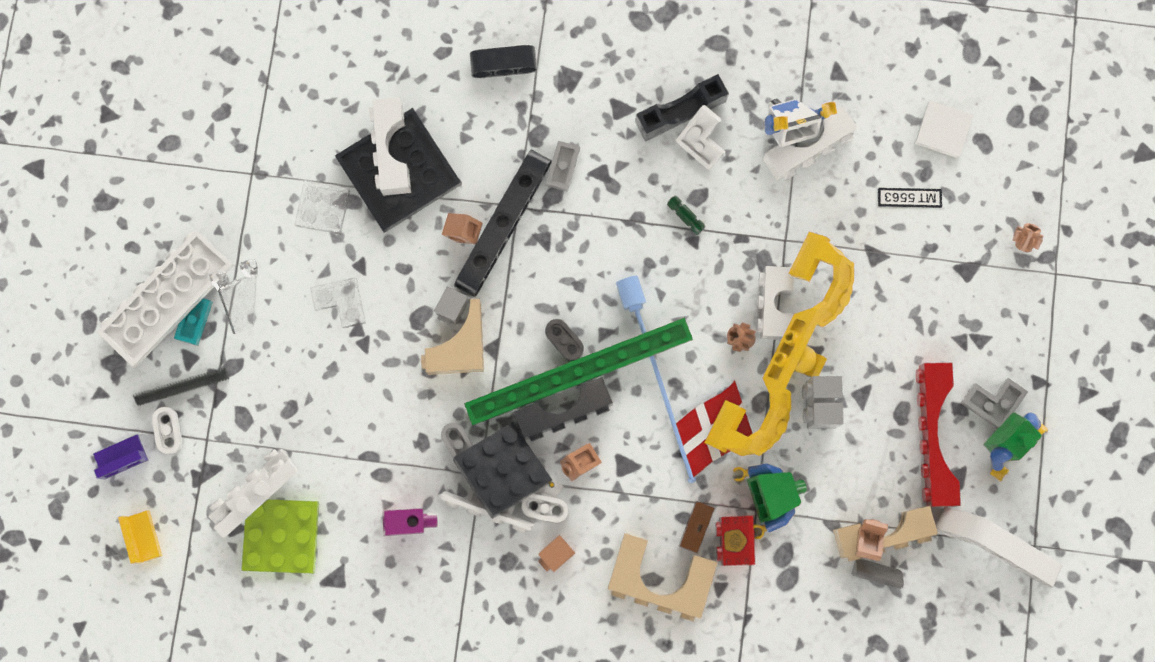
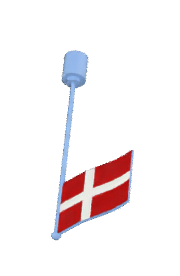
(695, 426)

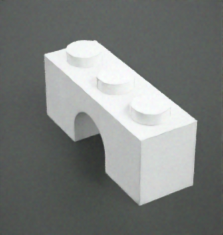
(773, 282)

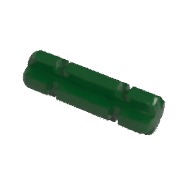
(686, 215)

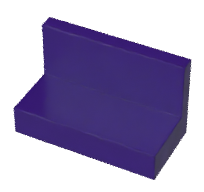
(119, 457)

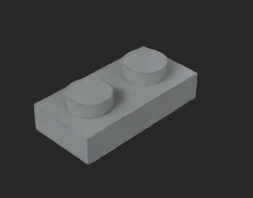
(562, 166)

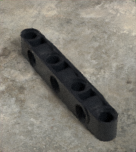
(494, 237)

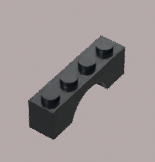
(667, 116)
(536, 421)

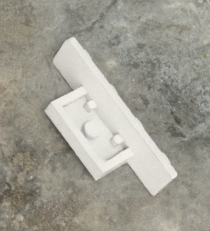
(476, 508)

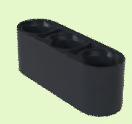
(503, 61)

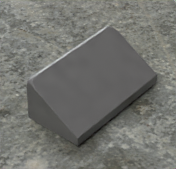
(878, 573)

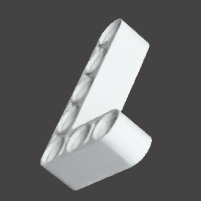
(999, 543)

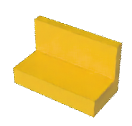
(140, 537)

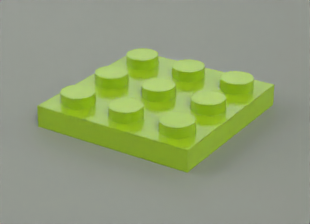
(281, 537)

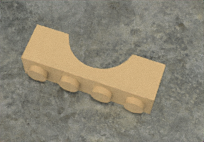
(913, 525)

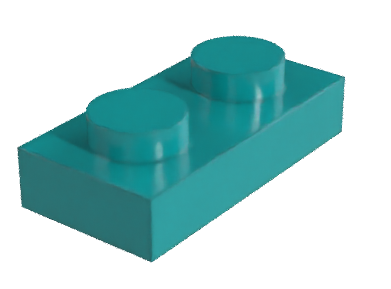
(193, 324)

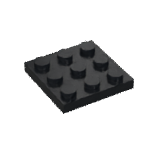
(502, 470)

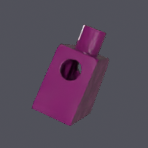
(396, 522)

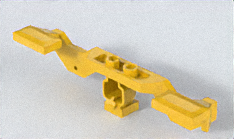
(791, 352)

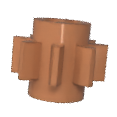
(1028, 237)
(741, 337)

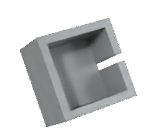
(820, 397)

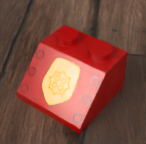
(736, 540)

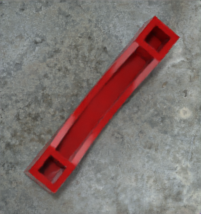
(941, 486)

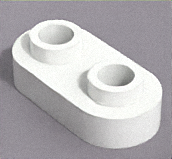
(164, 432)
(545, 507)

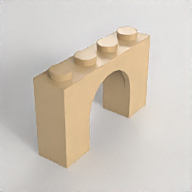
(688, 599)

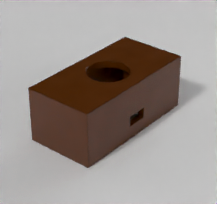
(700, 515)

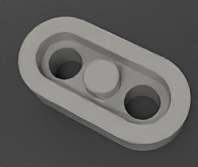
(458, 445)

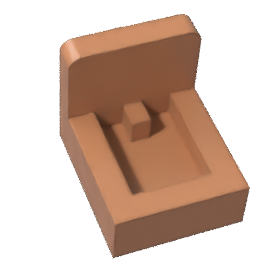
(871, 539)

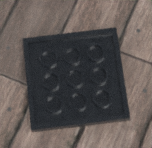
(428, 172)

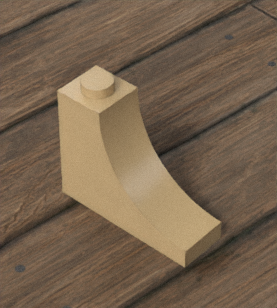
(462, 352)

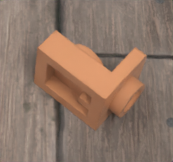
(580, 462)

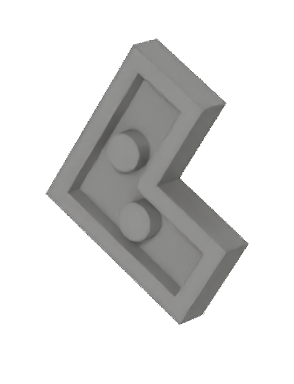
(998, 407)

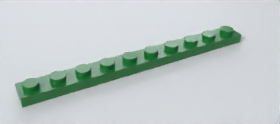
(578, 371)

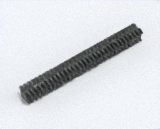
(179, 388)

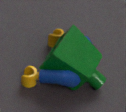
(1013, 441)
(773, 495)

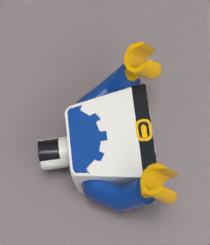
(794, 121)

